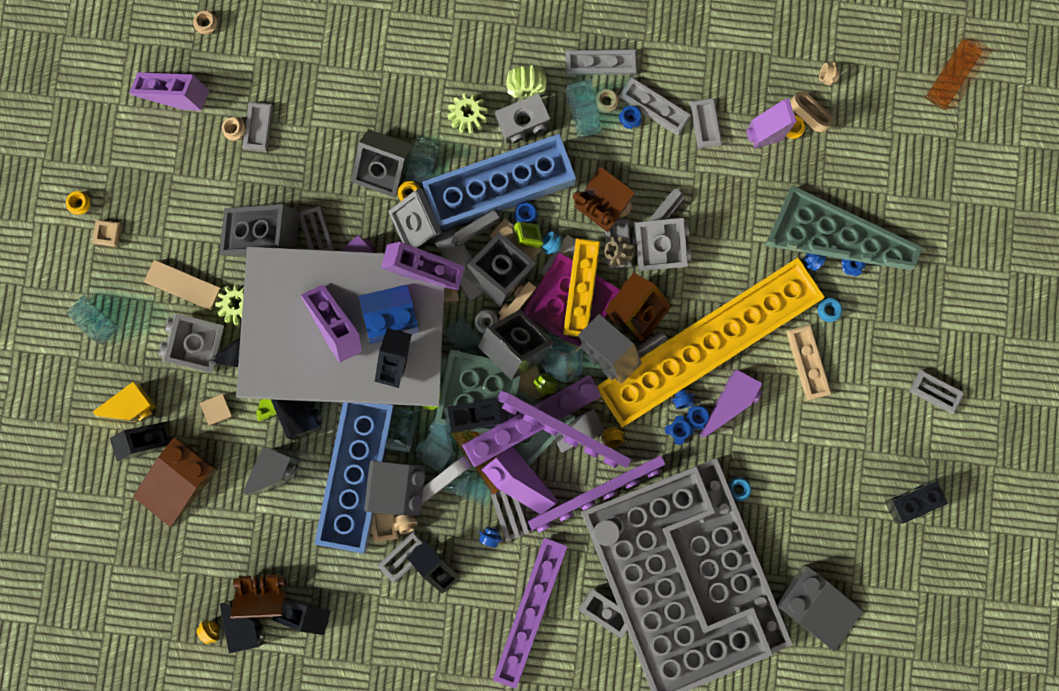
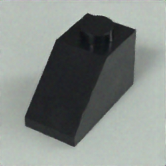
(140, 440)
(433, 567)
(303, 616)
(241, 632)

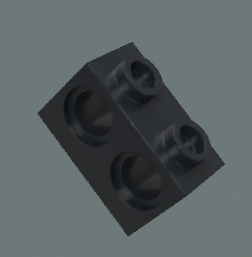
(392, 357)
(472, 416)
(916, 502)

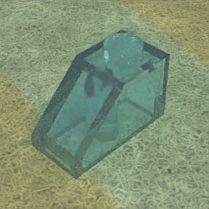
(563, 360)

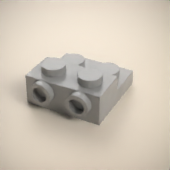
(662, 244)
(190, 342)

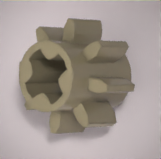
(619, 251)

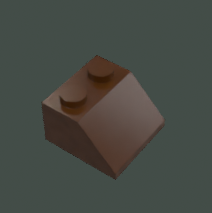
(638, 307)

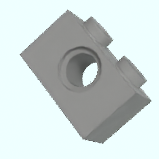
(532, 109)
(603, 612)

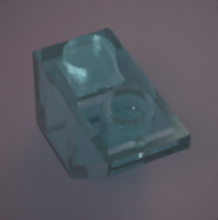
(583, 108)
(92, 320)
(437, 449)

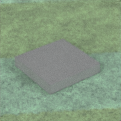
(415, 220)

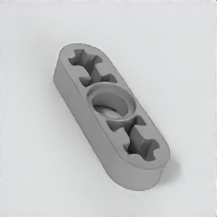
(445, 478)

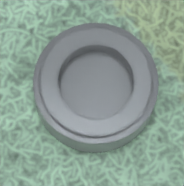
(606, 533)

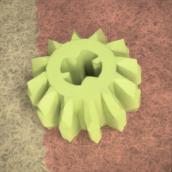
(526, 81)
(462, 106)
(228, 304)

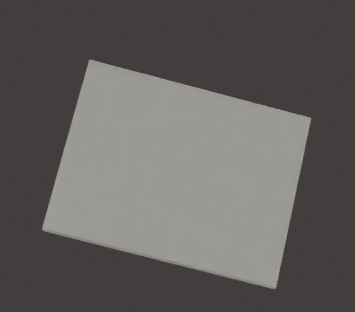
(285, 352)
(667, 585)

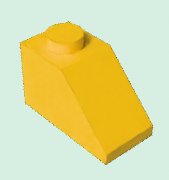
(128, 404)

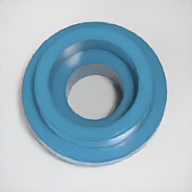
(551, 243)
(834, 304)
(745, 486)

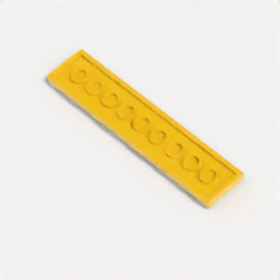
(711, 342)

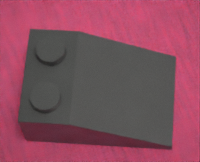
(258, 227)
(818, 607)

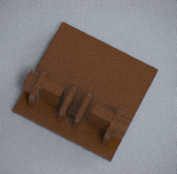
(603, 199)
(260, 597)

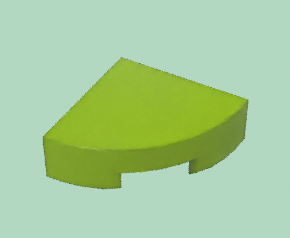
(265, 410)

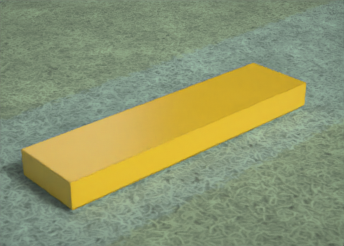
(581, 286)

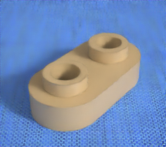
(811, 112)

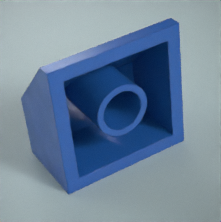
(388, 309)

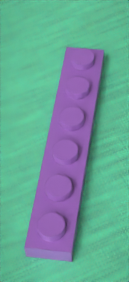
(554, 426)
(516, 429)
(606, 490)
(529, 613)

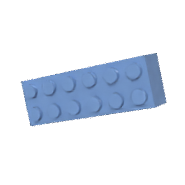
(499, 182)
(359, 440)

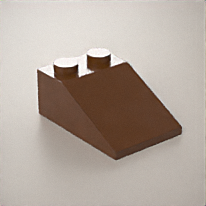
(174, 481)

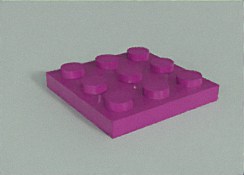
(550, 299)

